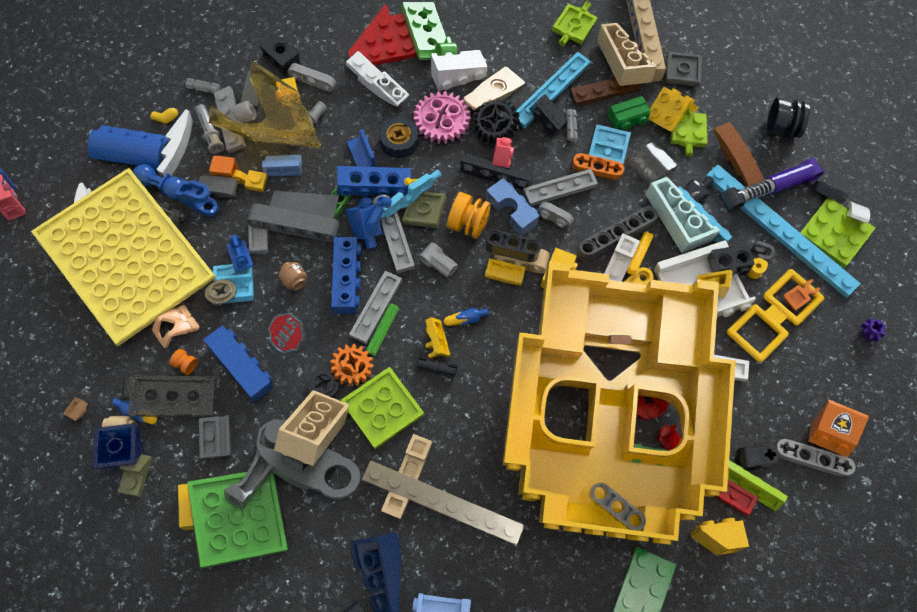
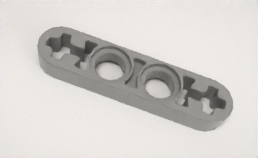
(814, 455)

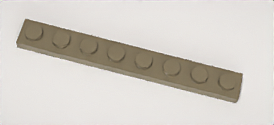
(443, 502)

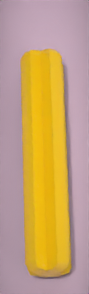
(640, 253)

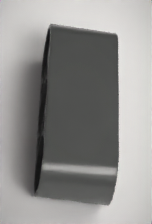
(626, 511)

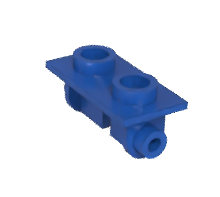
(239, 253)

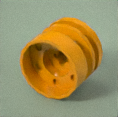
(468, 215)

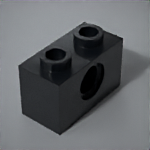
(279, 53)

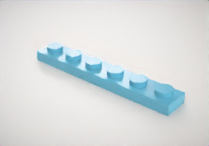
(554, 86)

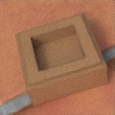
(619, 339)

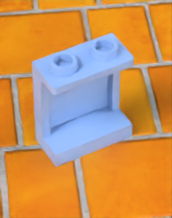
(428, 603)

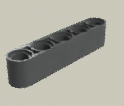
(293, 222)
(622, 227)

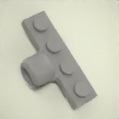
(237, 112)

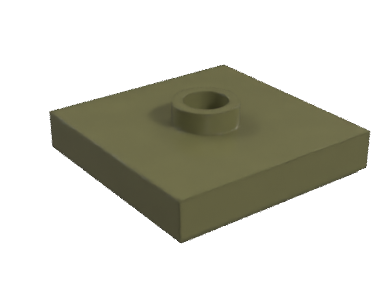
(425, 210)

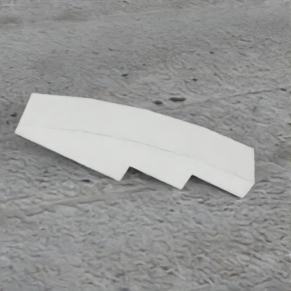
(177, 143)

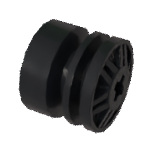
(788, 117)

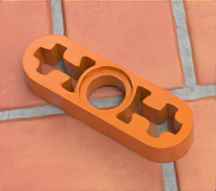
(604, 162)

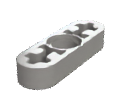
(311, 77)

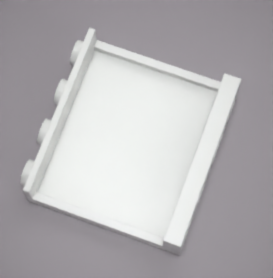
(688, 266)

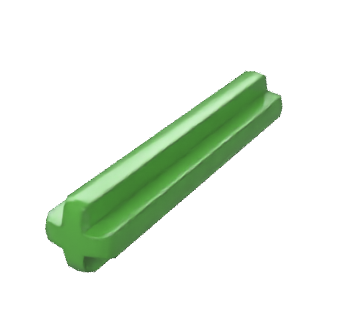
(382, 329)

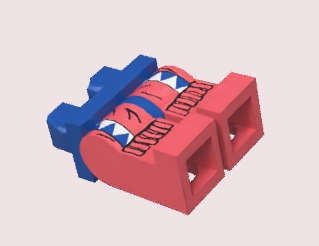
(9, 205)

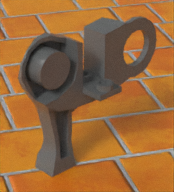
(289, 469)

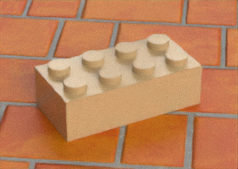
(311, 428)

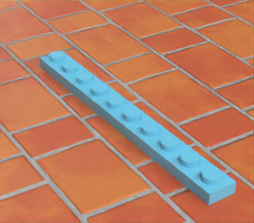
(788, 236)

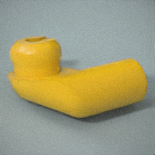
(165, 117)

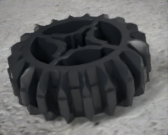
(509, 123)

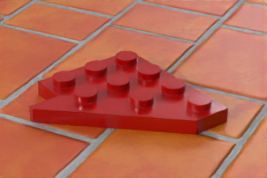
(385, 39)

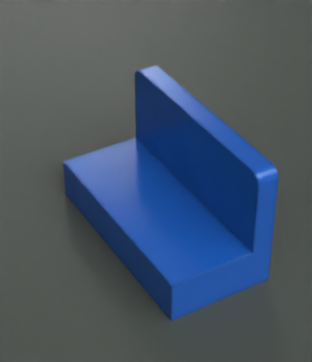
(361, 151)

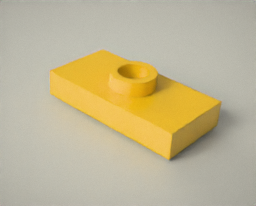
(505, 272)

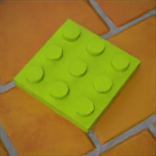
(836, 232)
(382, 407)

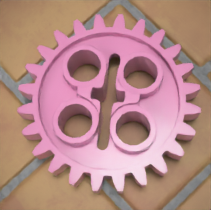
(427, 112)

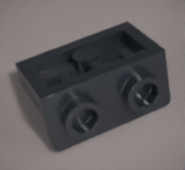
(548, 114)

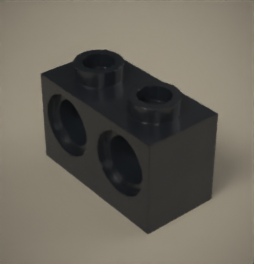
(729, 257)

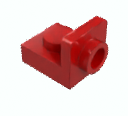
(668, 437)

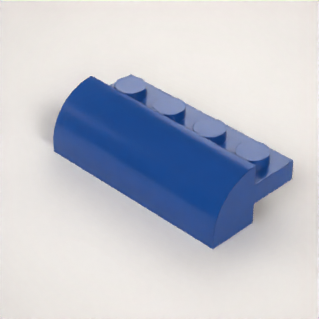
(126, 146)

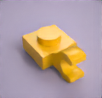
(253, 181)

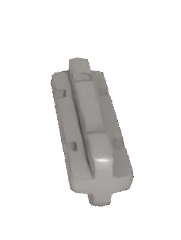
(202, 85)
(571, 125)

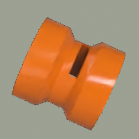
(183, 361)

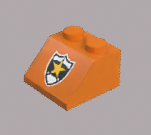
(837, 428)

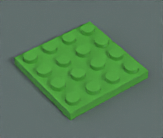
(228, 533)

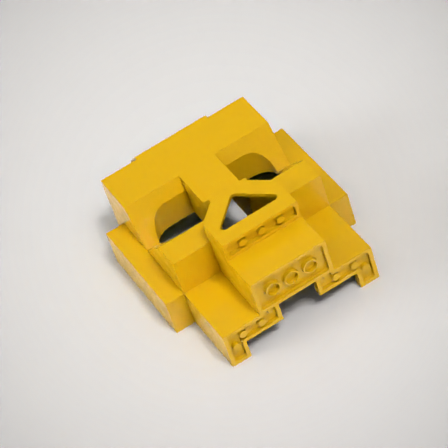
(676, 344)

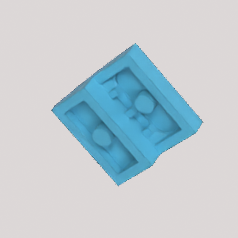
(609, 143)
(242, 279)

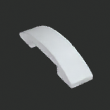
(622, 257)

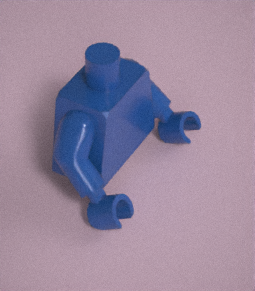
(365, 219)

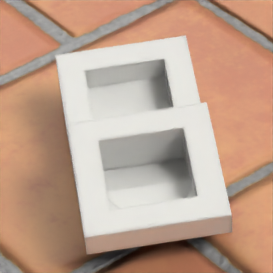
(858, 212)

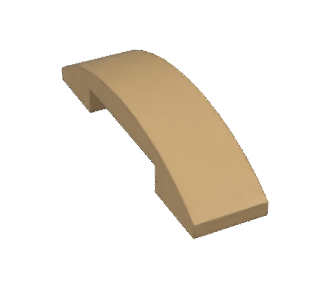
(412, 467)

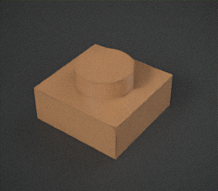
(75, 409)

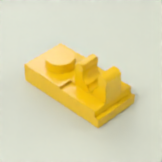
(438, 340)

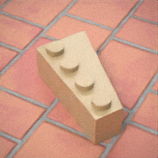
(623, 56)

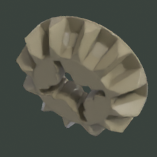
(218, 287)

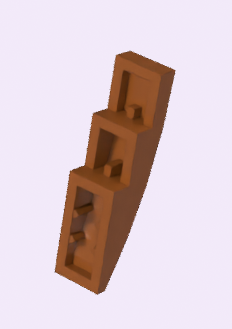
(738, 153)

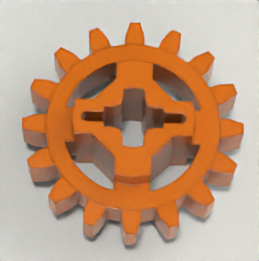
(345, 370)

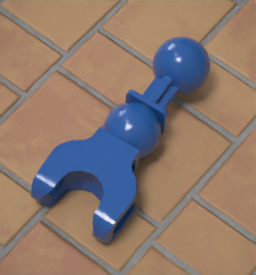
(175, 188)

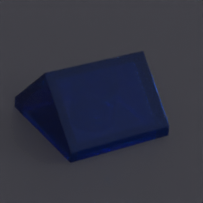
(117, 446)

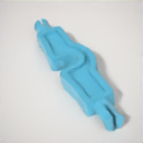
(414, 190)

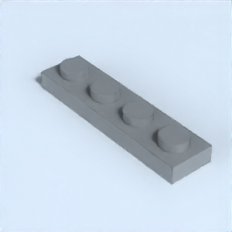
(560, 187)
(397, 243)
(375, 307)

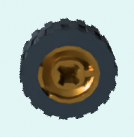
(398, 137)

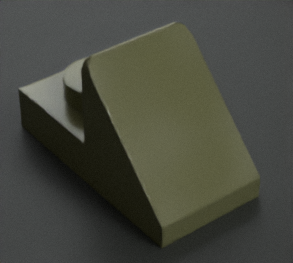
(134, 476)

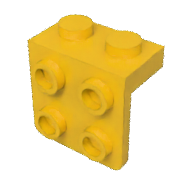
(670, 108)

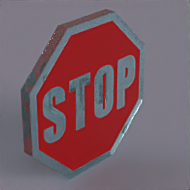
(286, 332)

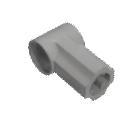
(434, 257)

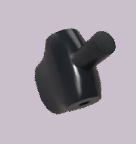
(698, 190)

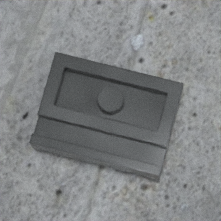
(214, 437)

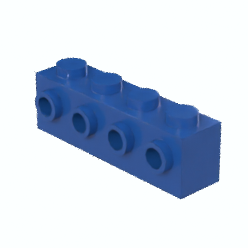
(345, 275)
(238, 363)

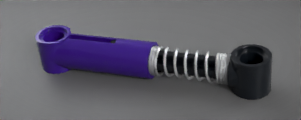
(807, 171)

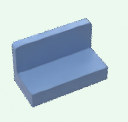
(282, 165)

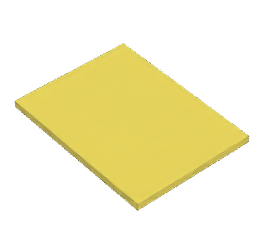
(123, 256)

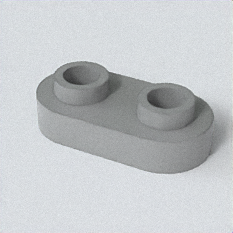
(555, 214)

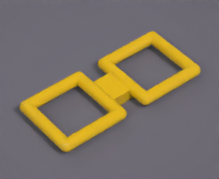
(774, 316)

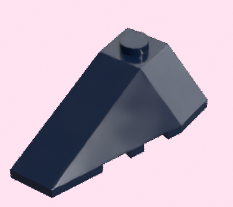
(380, 565)

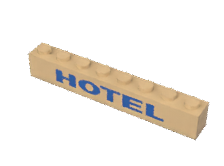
(646, 34)

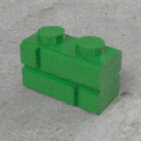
(629, 113)

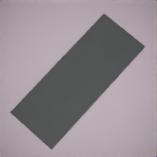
(308, 203)

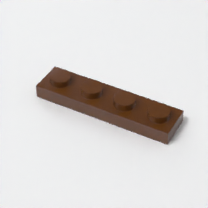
(600, 91)

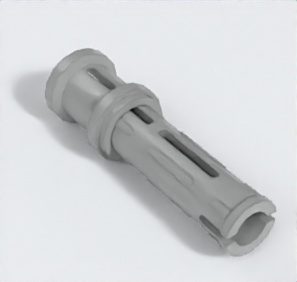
(211, 135)

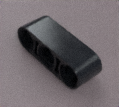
(522, 245)

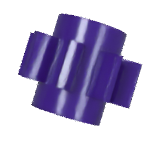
(873, 330)

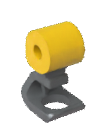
(761, 261)

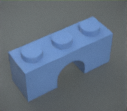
(504, 195)

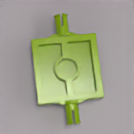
(575, 23)
(691, 132)

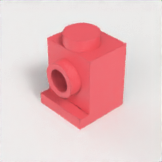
(503, 152)

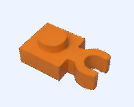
(799, 296)

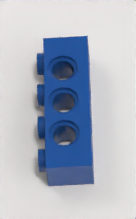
(366, 175)

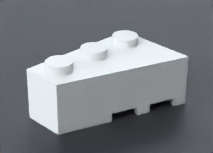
(457, 69)

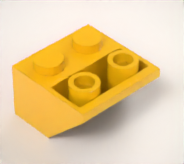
(721, 537)

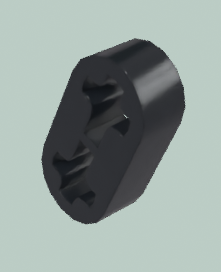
(830, 191)

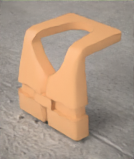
(182, 323)

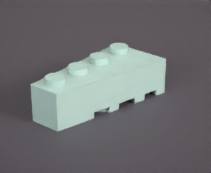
(679, 216)

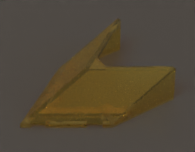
(285, 119)

